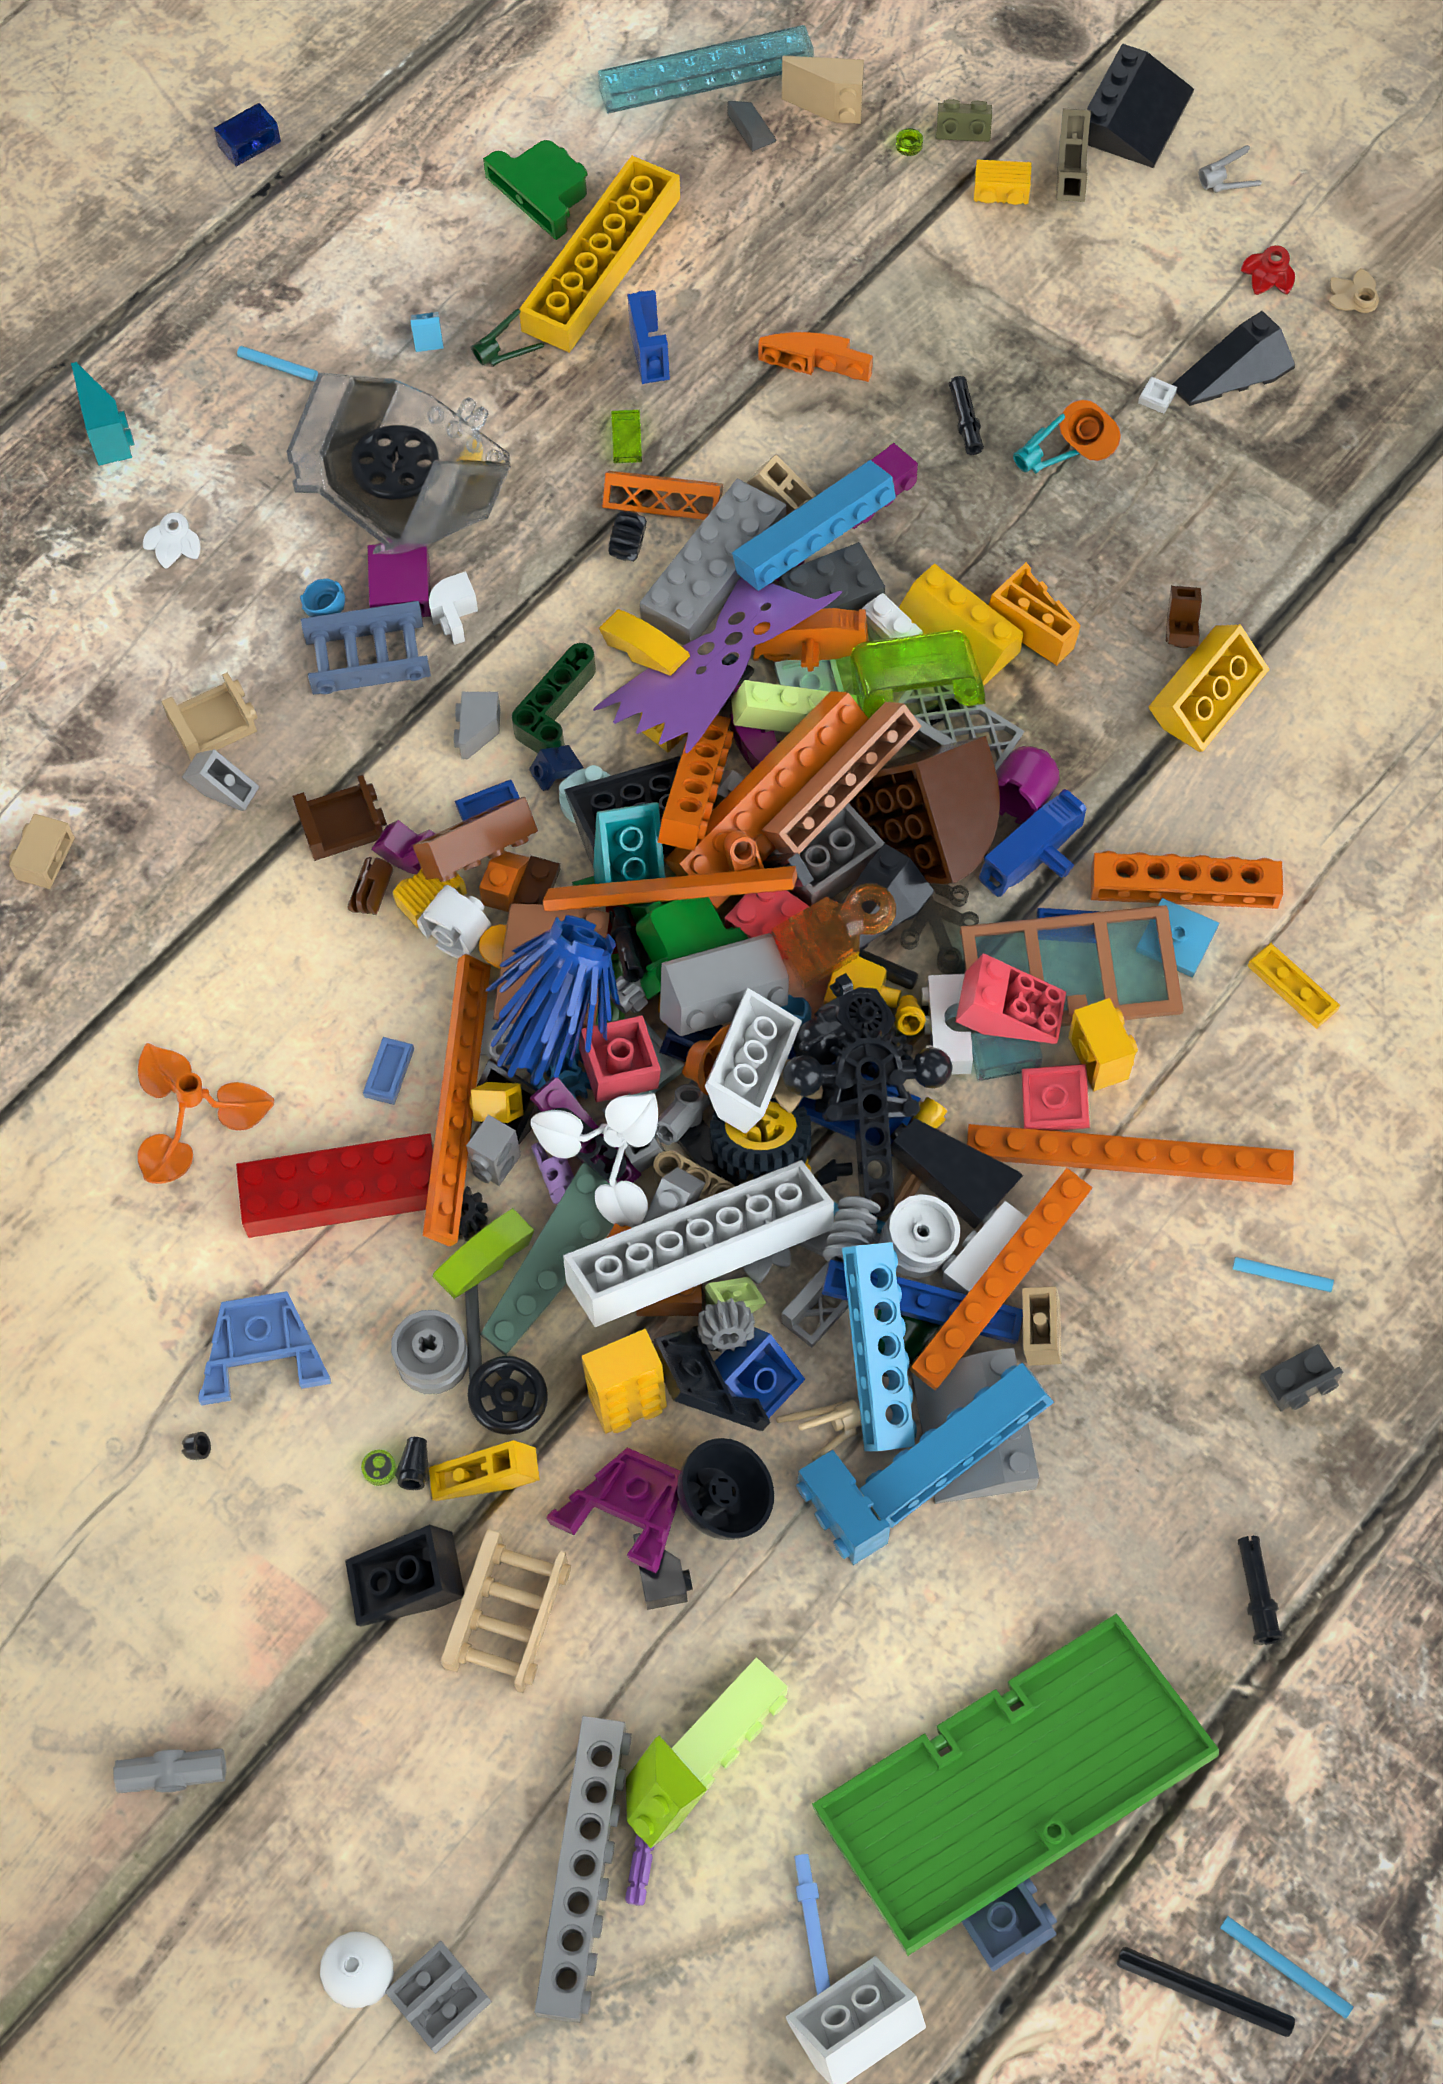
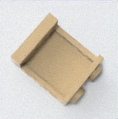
(212, 718)

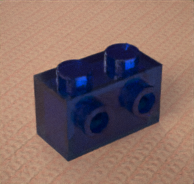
(240, 134)

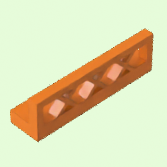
(656, 484)

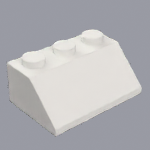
(856, 2021)

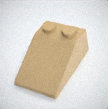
(824, 86)

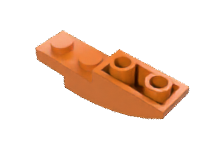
(809, 350)

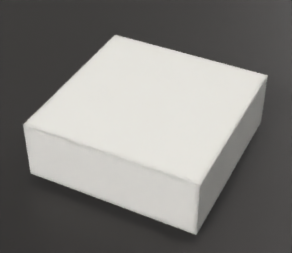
(1157, 395)

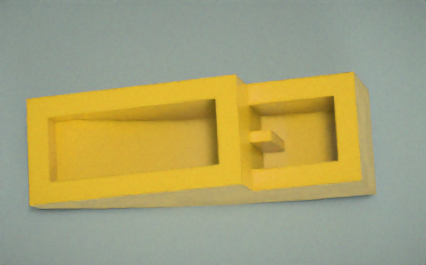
(643, 642)

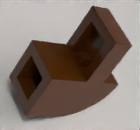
(1183, 616)

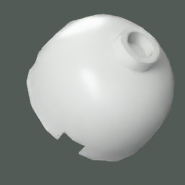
(356, 1970)

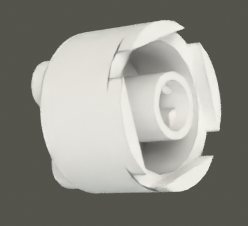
(454, 922)

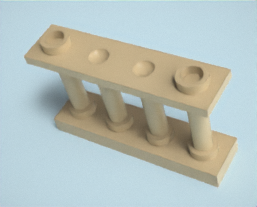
(483, 1585)

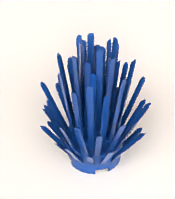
(567, 978)

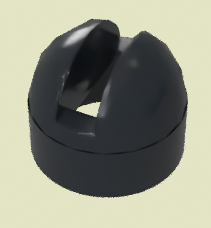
(203, 1446)

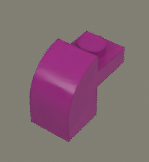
(396, 846)

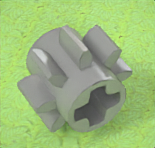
(630, 996)

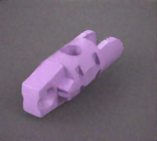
(555, 1172)

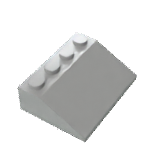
(1007, 1467)

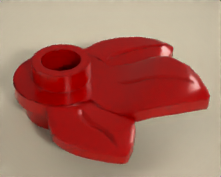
(1268, 272)

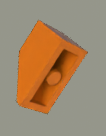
(502, 880)

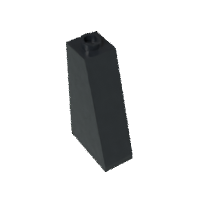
(953, 1170)

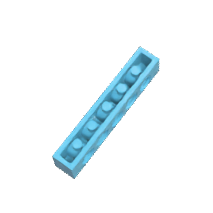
(869, 1362)

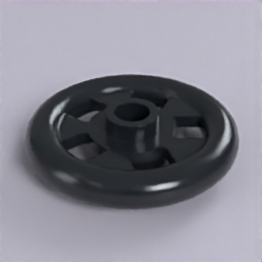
(493, 1419)

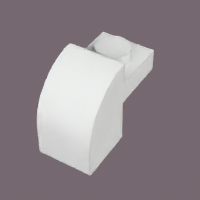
(451, 600)

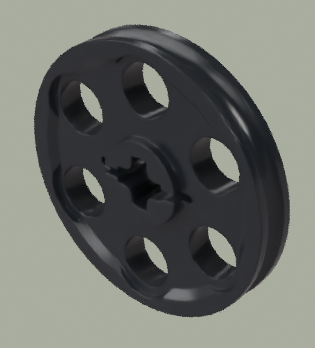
(386, 455)

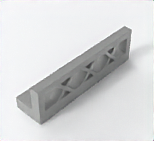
(809, 1296)

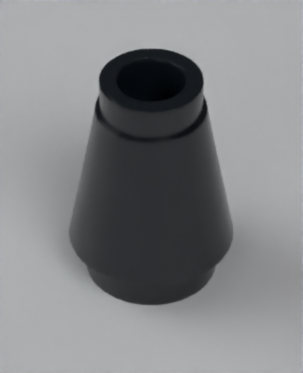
(413, 1466)

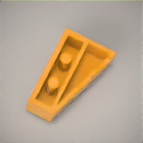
(1044, 622)

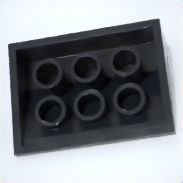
(1137, 107)
(626, 789)

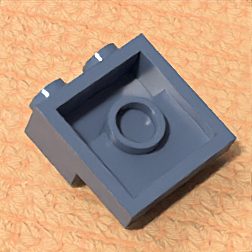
(1011, 1925)

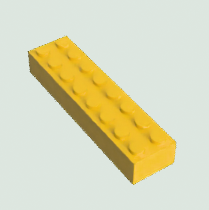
(600, 254)

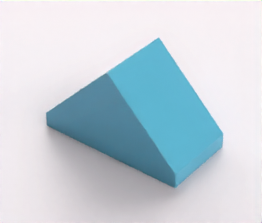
(426, 331)

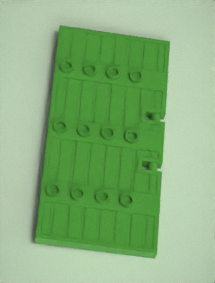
(1017, 1787)

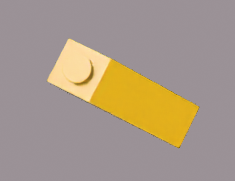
(485, 1471)

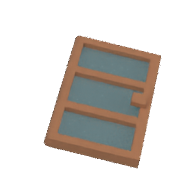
(1090, 957)

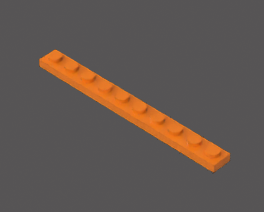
(454, 1112)
(1133, 1154)

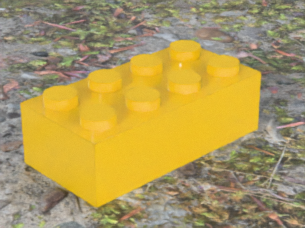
(625, 1382)

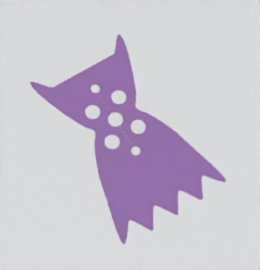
(692, 700)

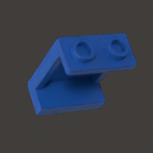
(649, 351)

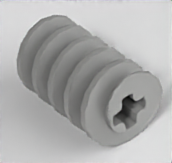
(850, 1226)

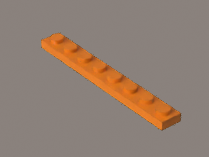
(1000, 1279)

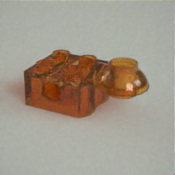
(829, 932)

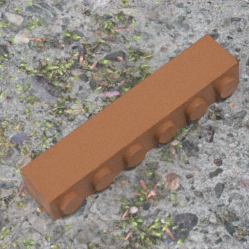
(841, 778)

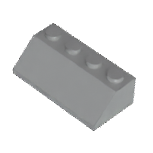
(709, 985)

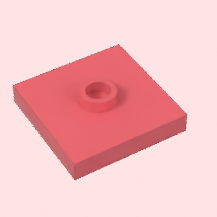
(1055, 1098)

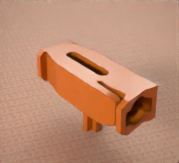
(822, 636)

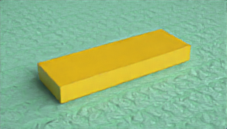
(1293, 985)

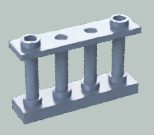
(364, 623)

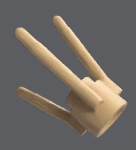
(841, 1415)

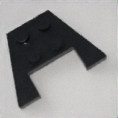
(697, 1383)

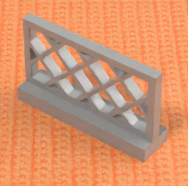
(929, 737)

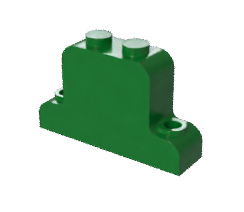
(540, 182)
(680, 931)

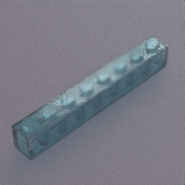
(701, 69)

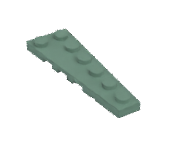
(542, 1274)

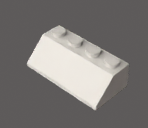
(751, 1060)

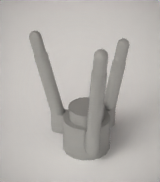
(1214, 174)

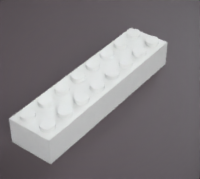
(698, 1243)

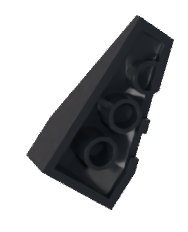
(1243, 358)
(902, 879)

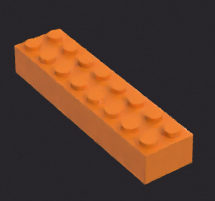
(771, 787)

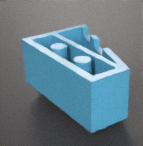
(842, 1508)

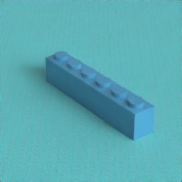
(814, 525)
(956, 1444)

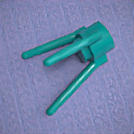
(1030, 454)

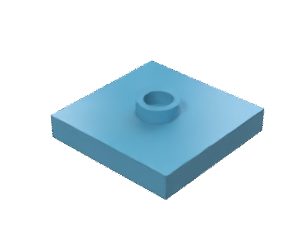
(1190, 936)

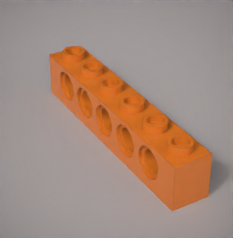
(696, 787)
(1201, 890)

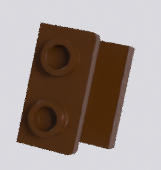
(340, 819)

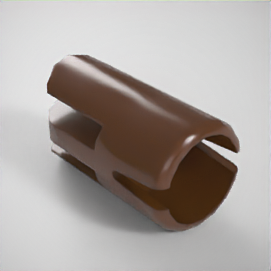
(370, 886)

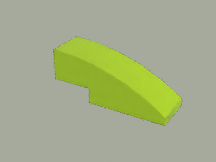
(484, 1253)

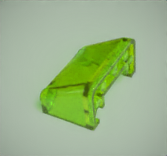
(914, 664)

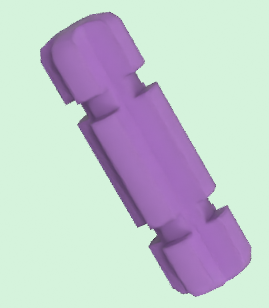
(639, 1873)

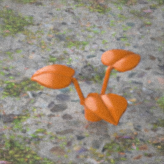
(166, 1071)

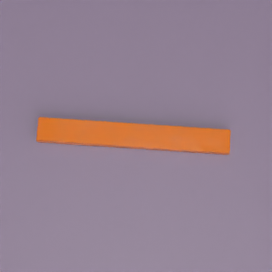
(670, 888)

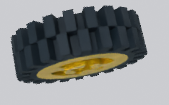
(783, 1137)

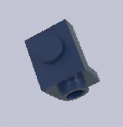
(554, 764)

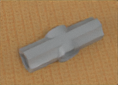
(682, 1113)
(169, 1770)

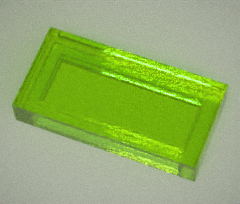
(626, 436)

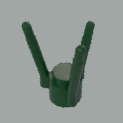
(487, 348)

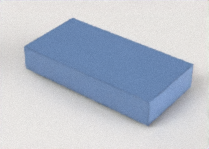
(388, 1070)

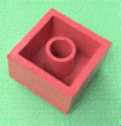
(763, 911)
(621, 1063)

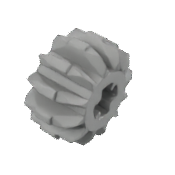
(726, 1325)

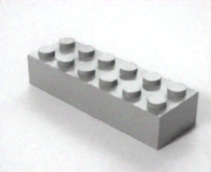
(704, 569)

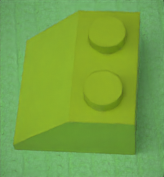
(660, 1793)

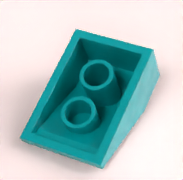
(102, 420)
(628, 844)

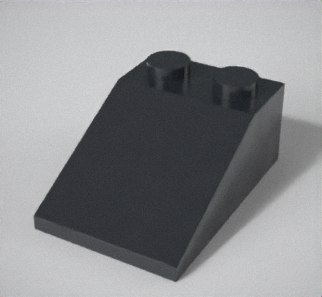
(405, 1576)

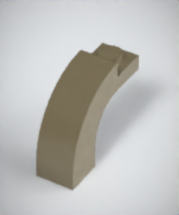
(1073, 155)

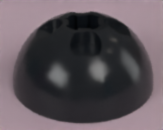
(725, 1489)

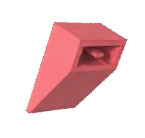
(1009, 1002)

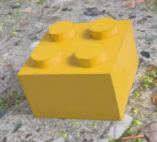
(1102, 1043)

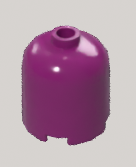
(1026, 782)

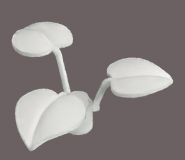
(630, 1121)

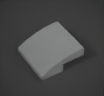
(438, 1996)

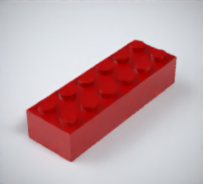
(335, 1185)

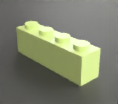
(774, 705)
(730, 1721)

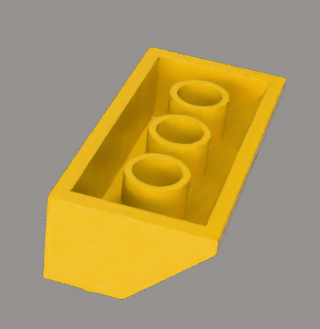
(943, 604)
(1209, 686)

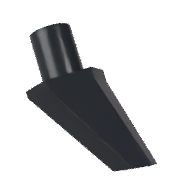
(831, 1170)

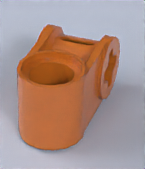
(748, 859)

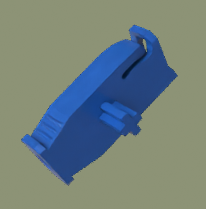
(1035, 844)

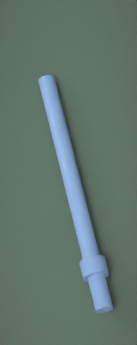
(807, 1893)

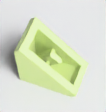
(738, 1289)

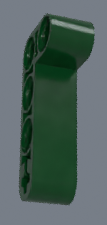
(575, 668)

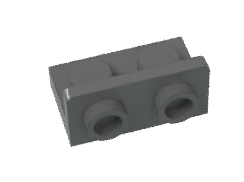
(1301, 1377)

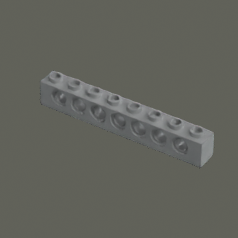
(551, 2000)

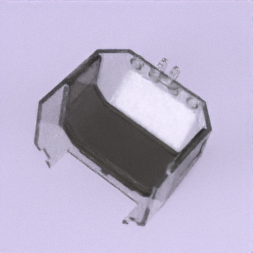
(458, 486)

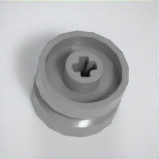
(430, 1351)

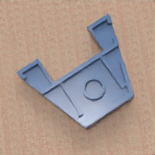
(257, 1332)

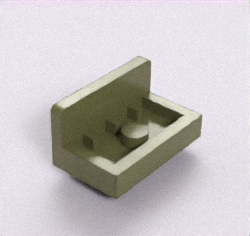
(964, 121)

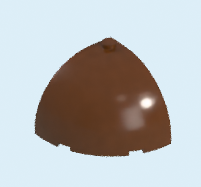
(936, 807)

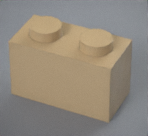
(41, 851)
(1041, 1326)

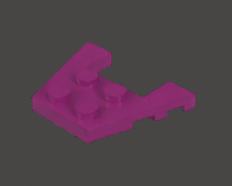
(634, 1491)

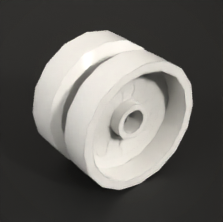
(922, 1234)

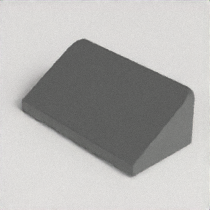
(750, 124)

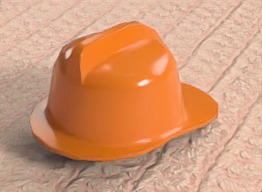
(1090, 430)
(702, 1058)

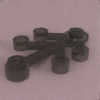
(932, 913)

